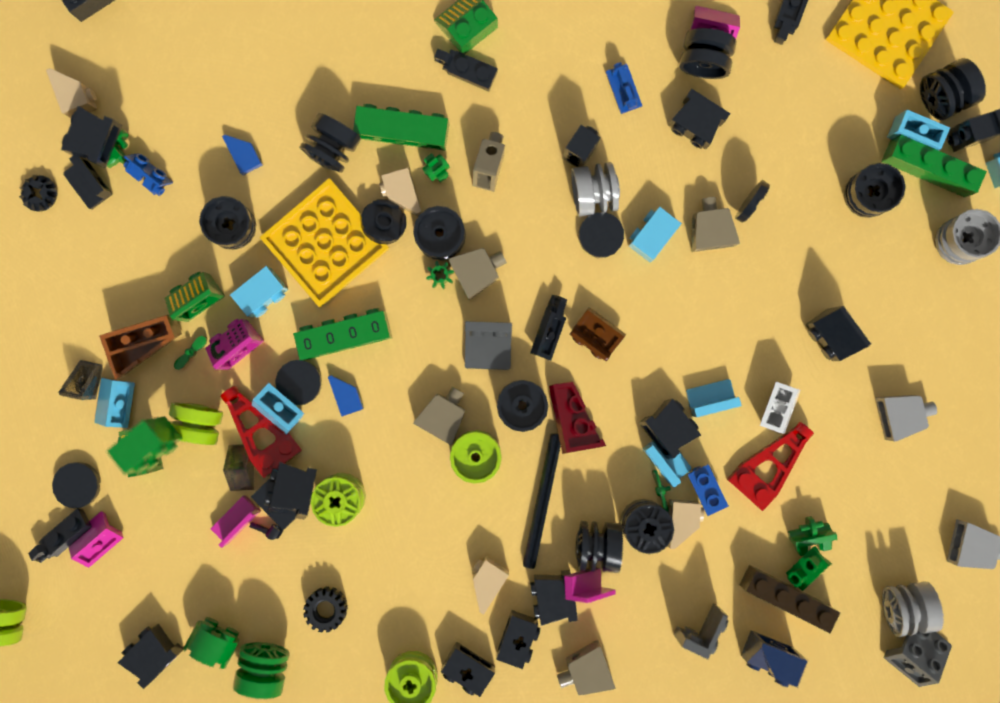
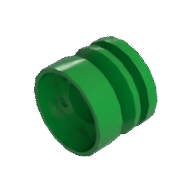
(261, 670)

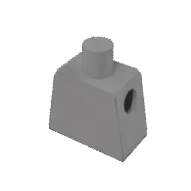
(903, 415)
(973, 547)

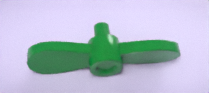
(190, 352)
(660, 490)

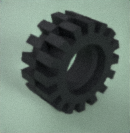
(318, 621)

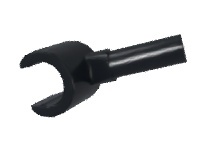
(272, 533)

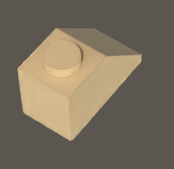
(71, 93)
(400, 190)
(686, 519)
(488, 580)

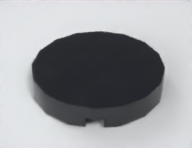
(751, 202)
(383, 221)
(601, 235)
(299, 381)
(76, 485)

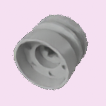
(595, 189)
(979, 233)
(912, 609)

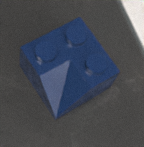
(777, 658)

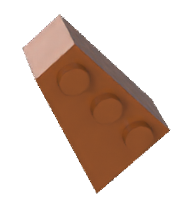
(136, 343)

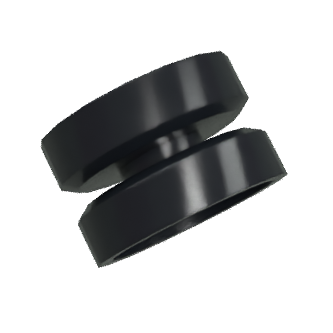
(708, 53)
(439, 219)
(529, 417)

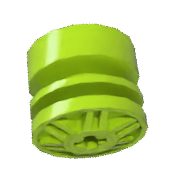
(351, 503)

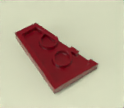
(573, 424)

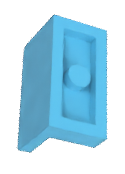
(712, 398)
(114, 403)
(672, 468)

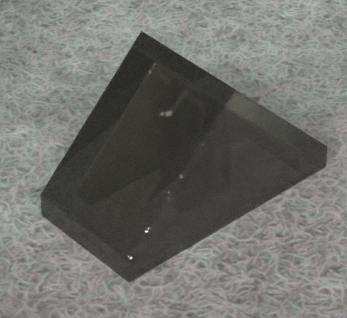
(83, 381)
(238, 469)

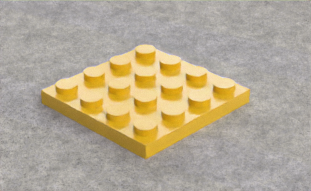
(890, 34)
(323, 243)

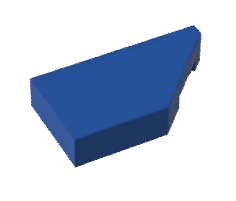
(243, 154)
(345, 396)

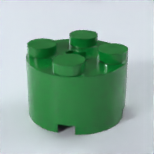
(212, 643)

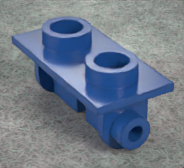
(623, 88)
(139, 167)
(707, 489)

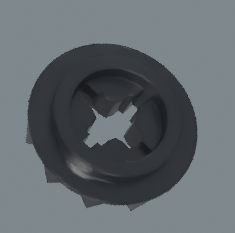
(48, 193)

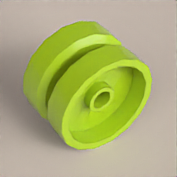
(194, 421)
(481, 469)
(11, 615)
(414, 667)

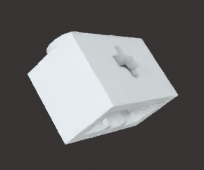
(780, 407)

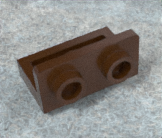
(597, 334)

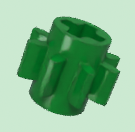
(436, 167)
(438, 268)

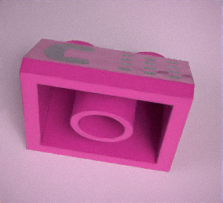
(233, 344)

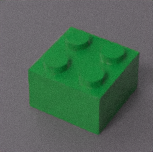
(145, 445)

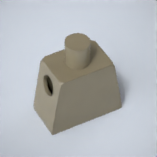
(489, 162)
(713, 228)
(476, 270)
(442, 416)
(587, 671)

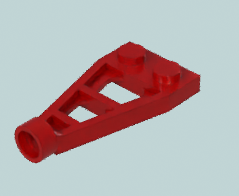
(279, 451)
(753, 487)

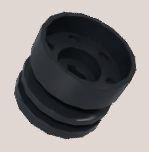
(952, 89)
(330, 143)
(887, 188)
(215, 219)
(634, 522)
(599, 547)

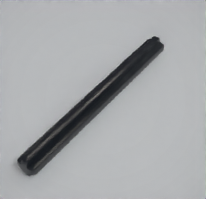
(542, 502)

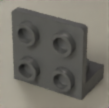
(488, 345)
(706, 641)
(921, 657)

